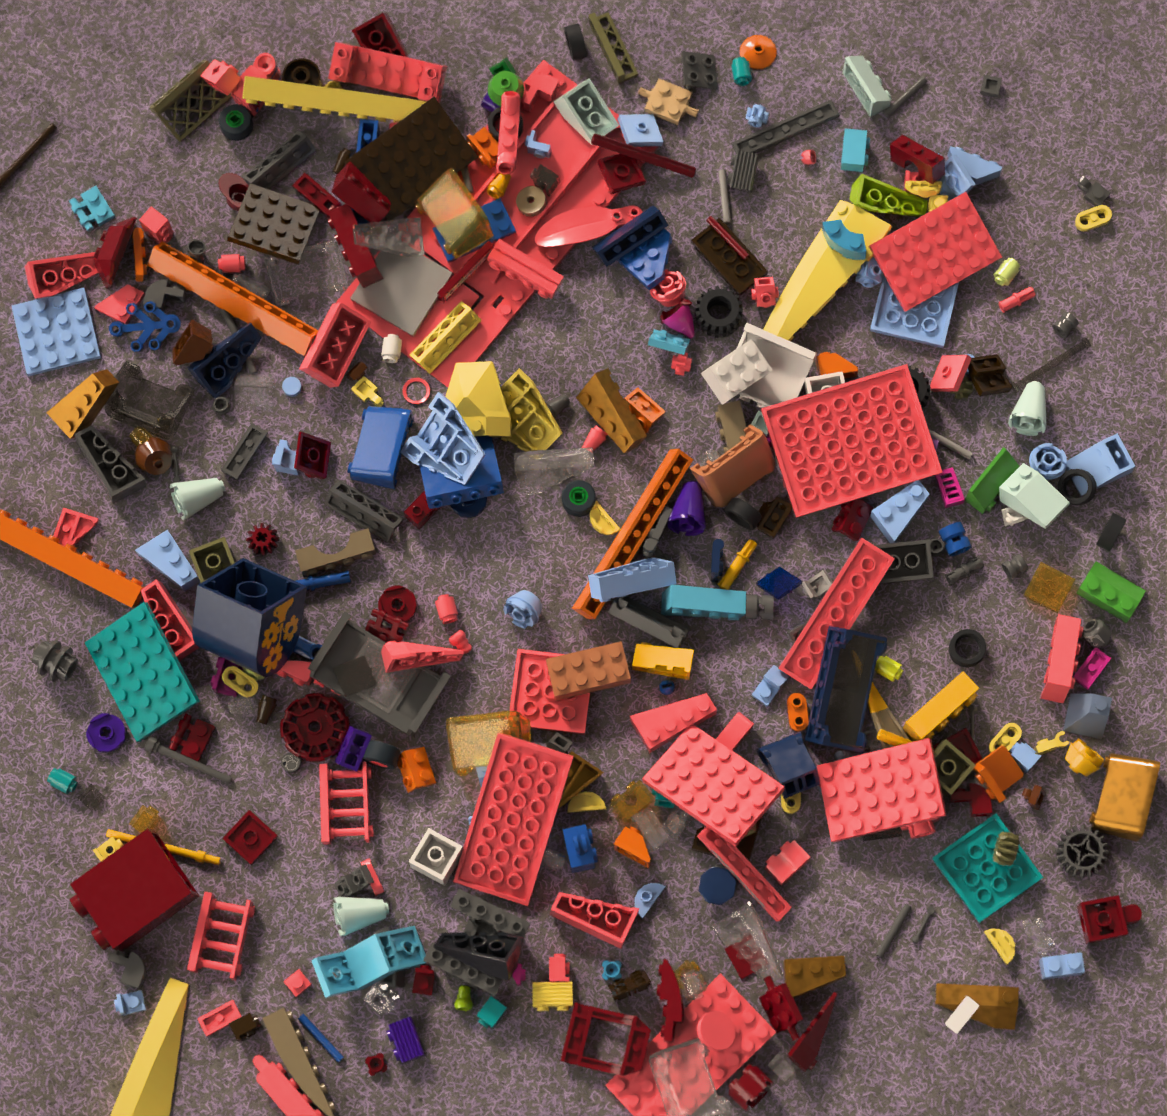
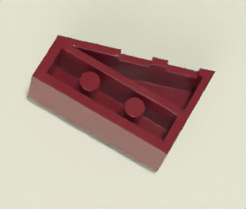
(360, 194)

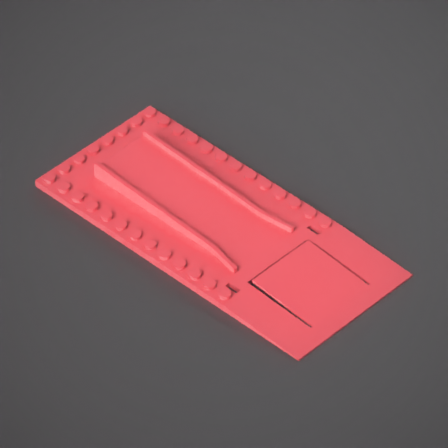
(579, 187)

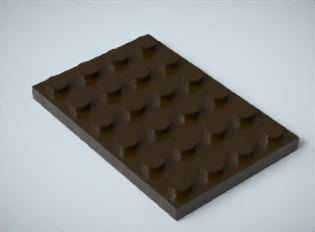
(413, 156)

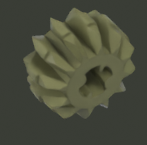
(1006, 848)

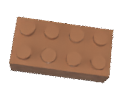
(588, 671)

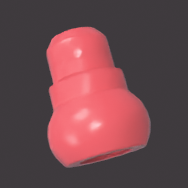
(460, 641)

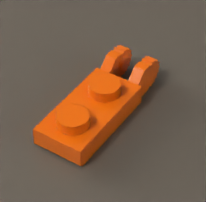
(139, 253)

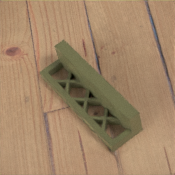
(609, 49)

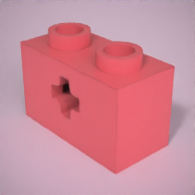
(221, 76)
(156, 226)

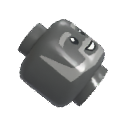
(1097, 633)

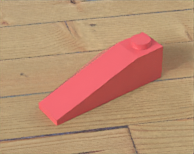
(407, 655)

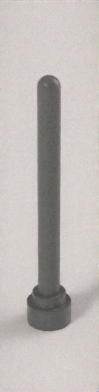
(154, 746)

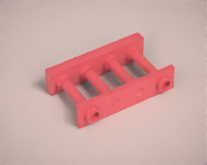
(328, 794)
(206, 923)

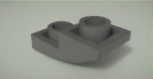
(354, 882)

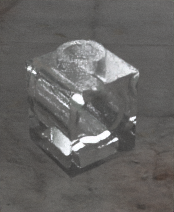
(374, 1001)

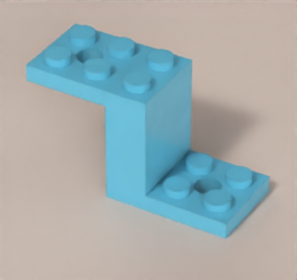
(369, 961)

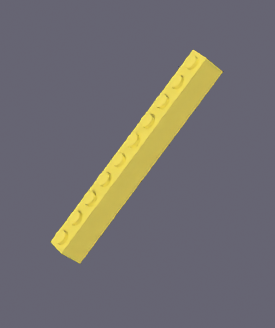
(327, 99)

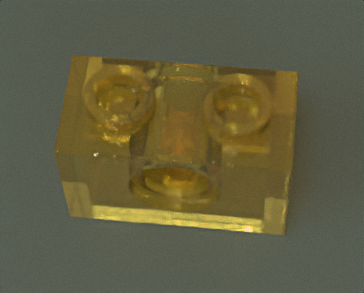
(625, 811)

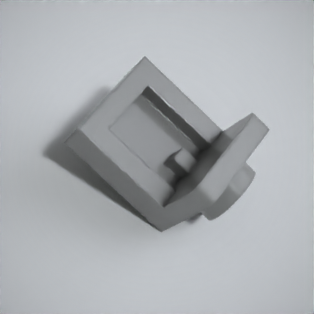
(817, 585)

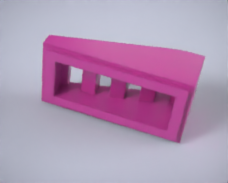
(952, 501)

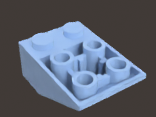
(1104, 461)

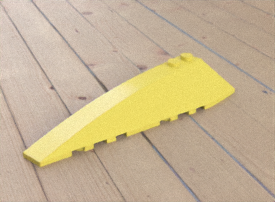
(823, 272)

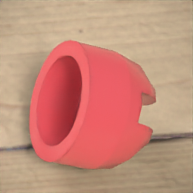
(809, 157)

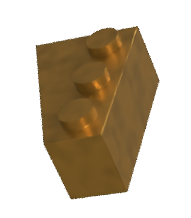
(579, 777)
(809, 974)

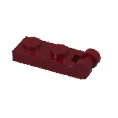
(315, 194)

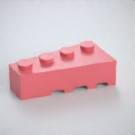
(669, 721)
(595, 917)

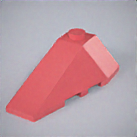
(57, 274)

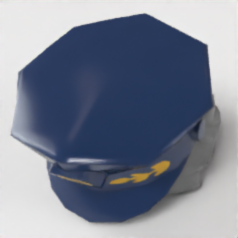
(717, 885)

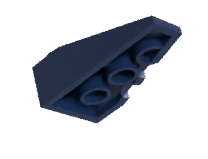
(225, 361)

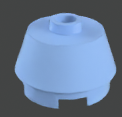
(1048, 461)
(523, 608)

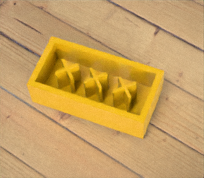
(941, 708)

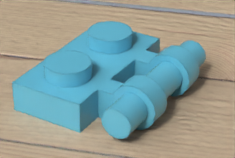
(96, 204)
(668, 341)

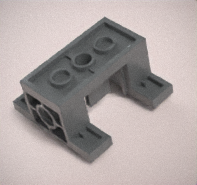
(482, 919)

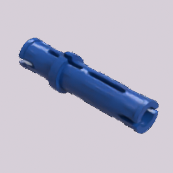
(325, 580)

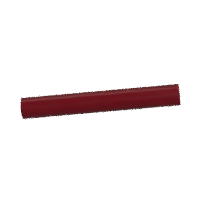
(727, 237)

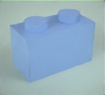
(1062, 966)

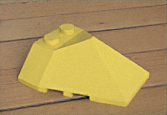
(479, 399)
(531, 420)

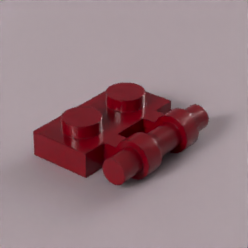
(383, 632)
(197, 740)

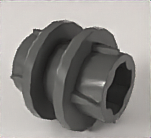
(51, 659)

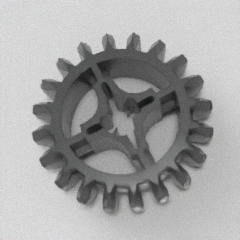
(1090, 853)

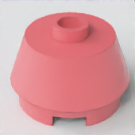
(670, 289)

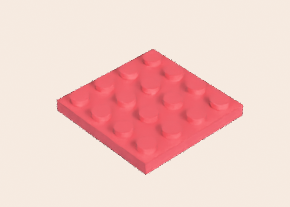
(535, 699)

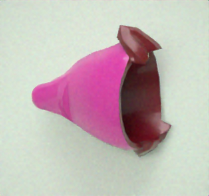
(679, 318)

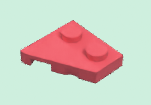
(73, 526)

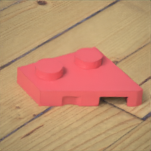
(116, 304)

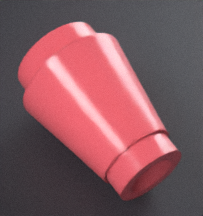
(595, 438)

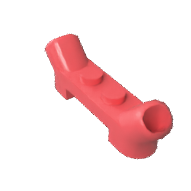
(508, 133)

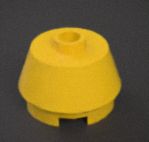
(1083, 758)

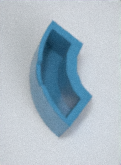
(844, 241)

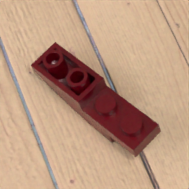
(671, 993)

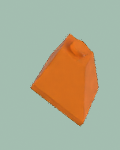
(633, 846)

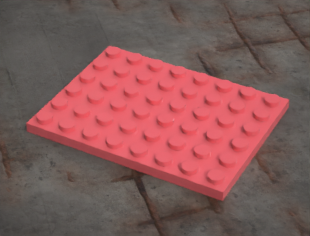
(851, 441)

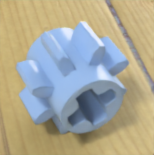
(757, 115)

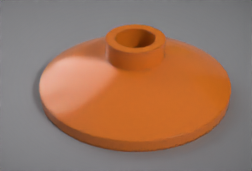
(759, 59)

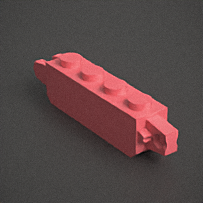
(283, 1090)

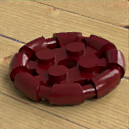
(323, 735)

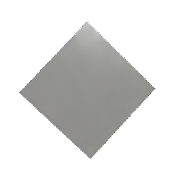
(406, 290)

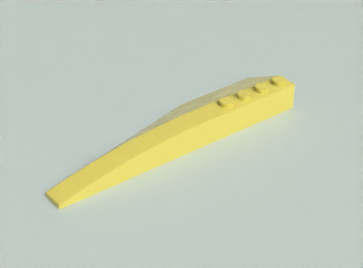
(153, 1071)

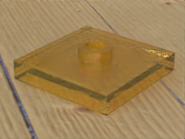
(1049, 587)

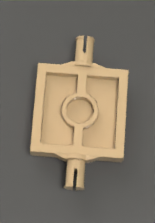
(668, 101)

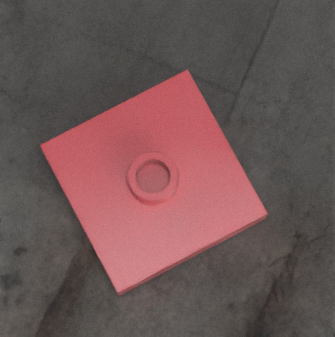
(950, 373)

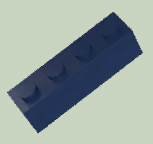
(630, 236)

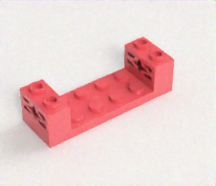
(387, 72)

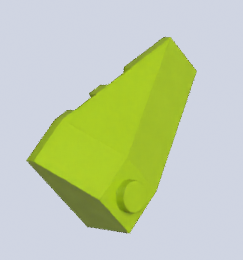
(884, 198)

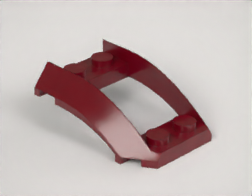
(577, 1035)

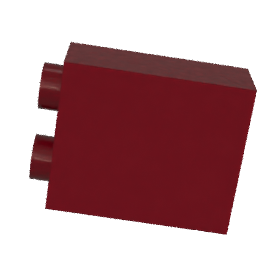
(132, 891)

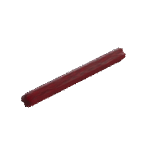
(643, 155)

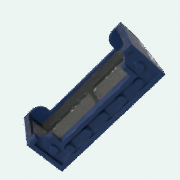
(844, 688)

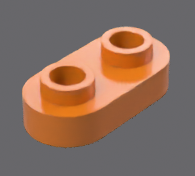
(797, 711)

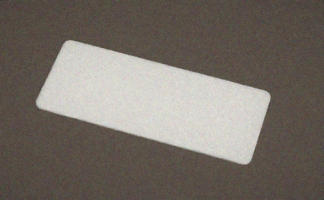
(962, 1014)

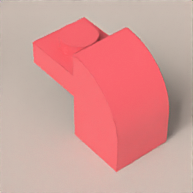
(539, 86)

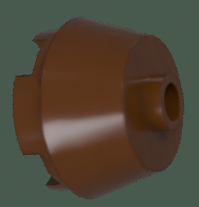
(154, 456)

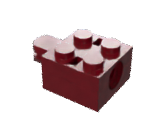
(1107, 920)

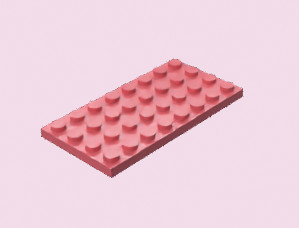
(513, 819)
(639, 1089)

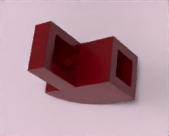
(977, 797)

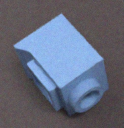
(1024, 756)

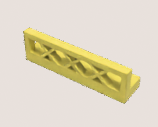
(447, 338)

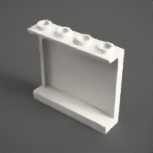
(789, 366)

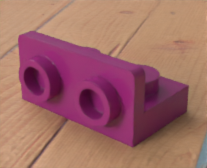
(217, 683)

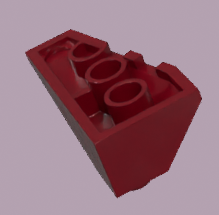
(380, 35)
(809, 1044)

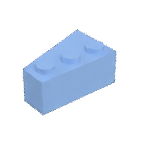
(899, 510)
(169, 560)

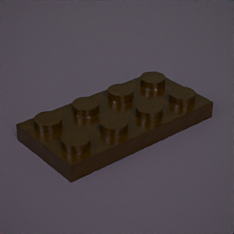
(726, 261)

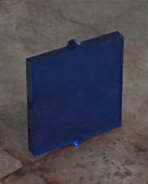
(779, 583)

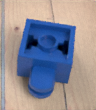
(579, 848)

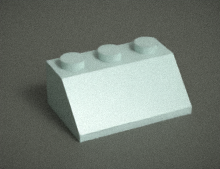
(866, 85)

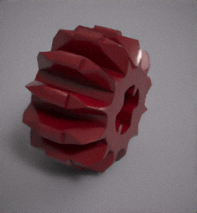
(257, 544)

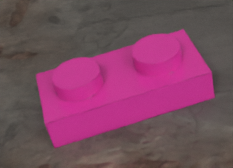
(1091, 668)

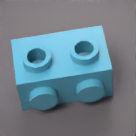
(854, 149)

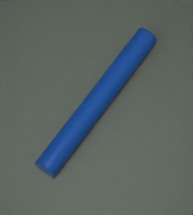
(321, 1038)

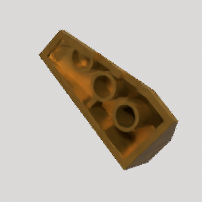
(996, 1003)

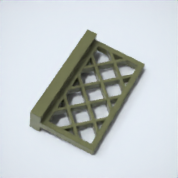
(174, 93)

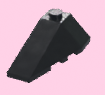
(489, 954)

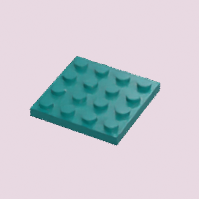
(977, 878)

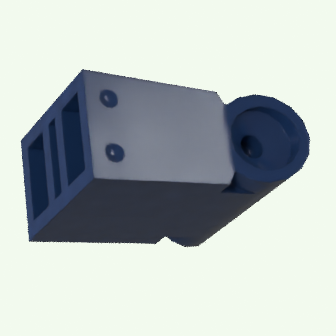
(790, 764)

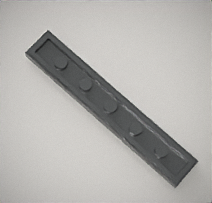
(787, 128)

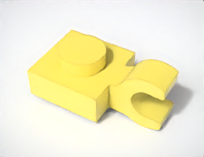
(367, 391)
(1046, 746)

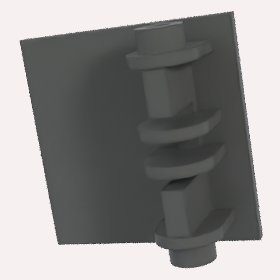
(698, 70)

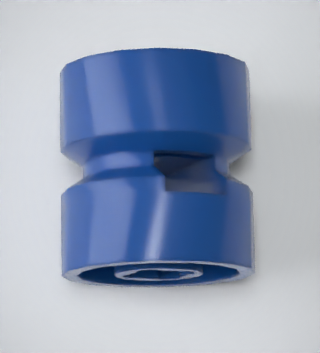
(951, 533)

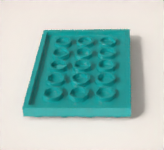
(142, 671)

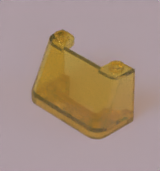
(455, 214)
(473, 737)

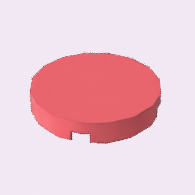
(716, 1030)

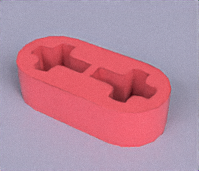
(376, 885)

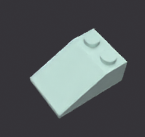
(586, 110)
(1032, 496)

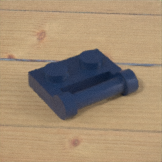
(716, 563)

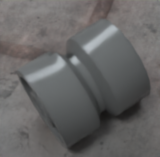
(752, 607)

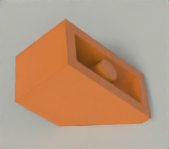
(833, 363)

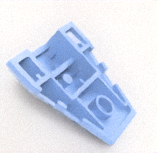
(445, 443)

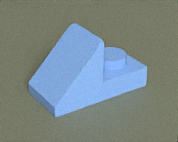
(770, 685)

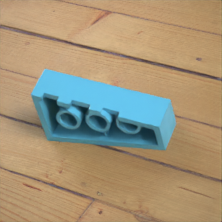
(703, 602)

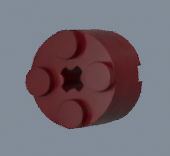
(750, 1087)

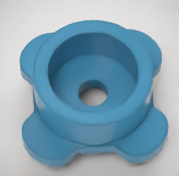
(607, 966)

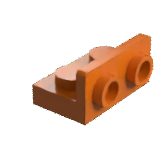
(485, 146)
(644, 408)

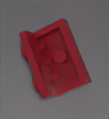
(852, 519)

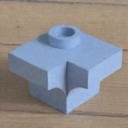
(284, 458)

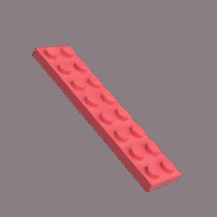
(837, 609)

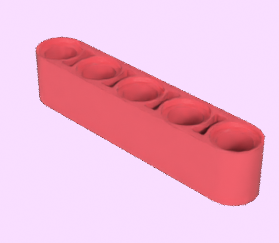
(735, 731)

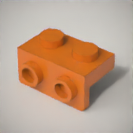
(415, 769)

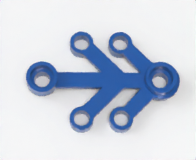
(148, 325)

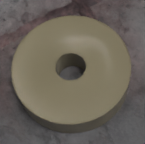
(528, 194)

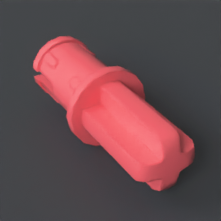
(1016, 299)

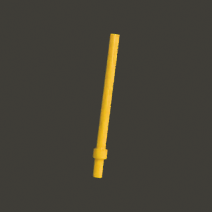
(199, 856)

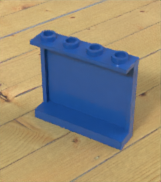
(483, 483)

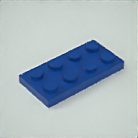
(499, 222)

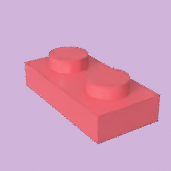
(219, 1018)

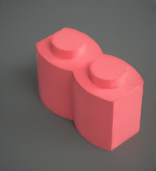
(786, 862)

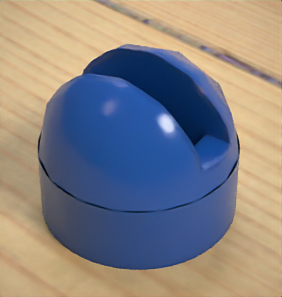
(666, 691)

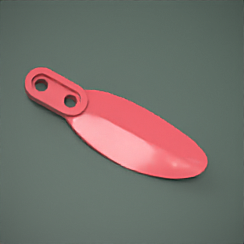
(583, 225)

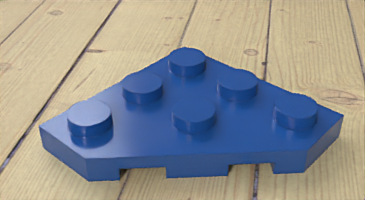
(649, 259)

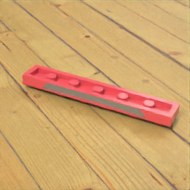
(745, 874)

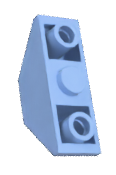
(978, 168)

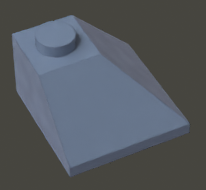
(1087, 714)

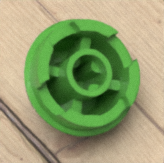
(504, 82)

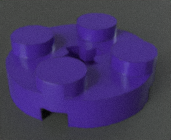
(110, 722)

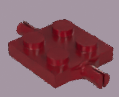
(780, 1008)

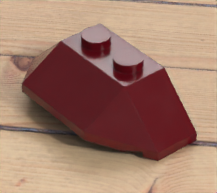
(112, 249)

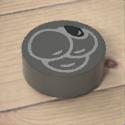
(290, 763)

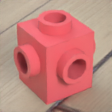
(764, 292)

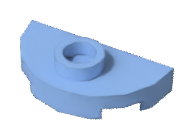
(647, 896)

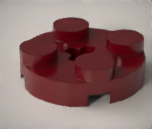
(404, 596)

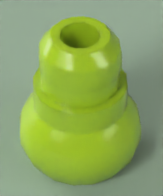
(463, 1000)

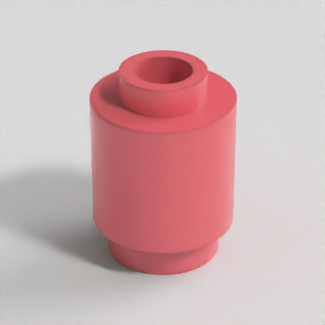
(232, 263)
(446, 609)

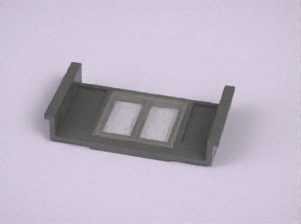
(399, 696)

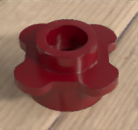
(382, 1067)

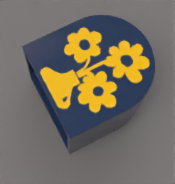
(249, 616)

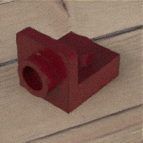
(424, 980)

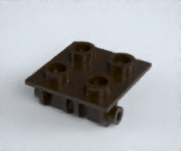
(637, 980)

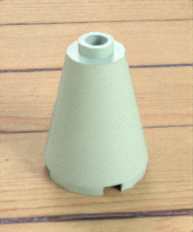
(1030, 411)
(195, 495)
(358, 913)

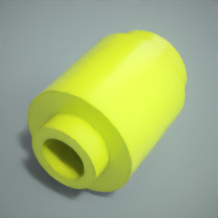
(888, 668)

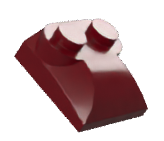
(312, 456)

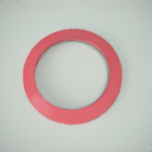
(416, 380)

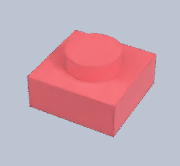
(297, 983)

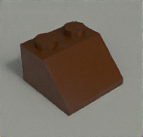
(193, 344)

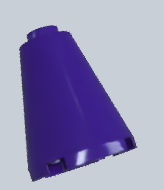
(688, 511)

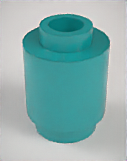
(741, 71)
(62, 780)

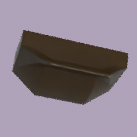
(773, 516)

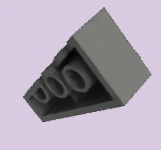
(111, 469)

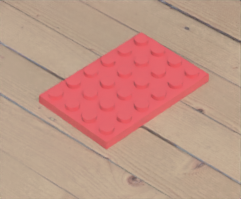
(935, 251)
(713, 784)
(881, 790)

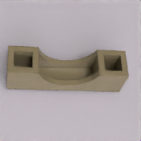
(359, 547)

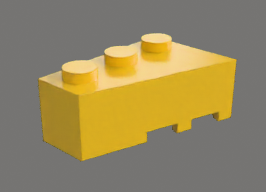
(663, 660)

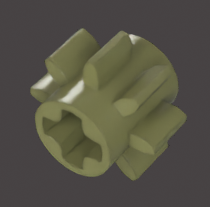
(965, 389)

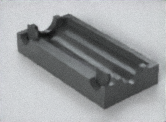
(649, 621)

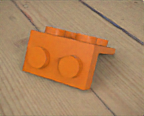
(998, 772)

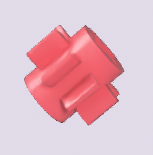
(681, 364)

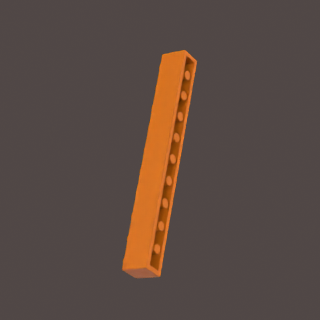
(232, 298)
(637, 524)
(69, 561)

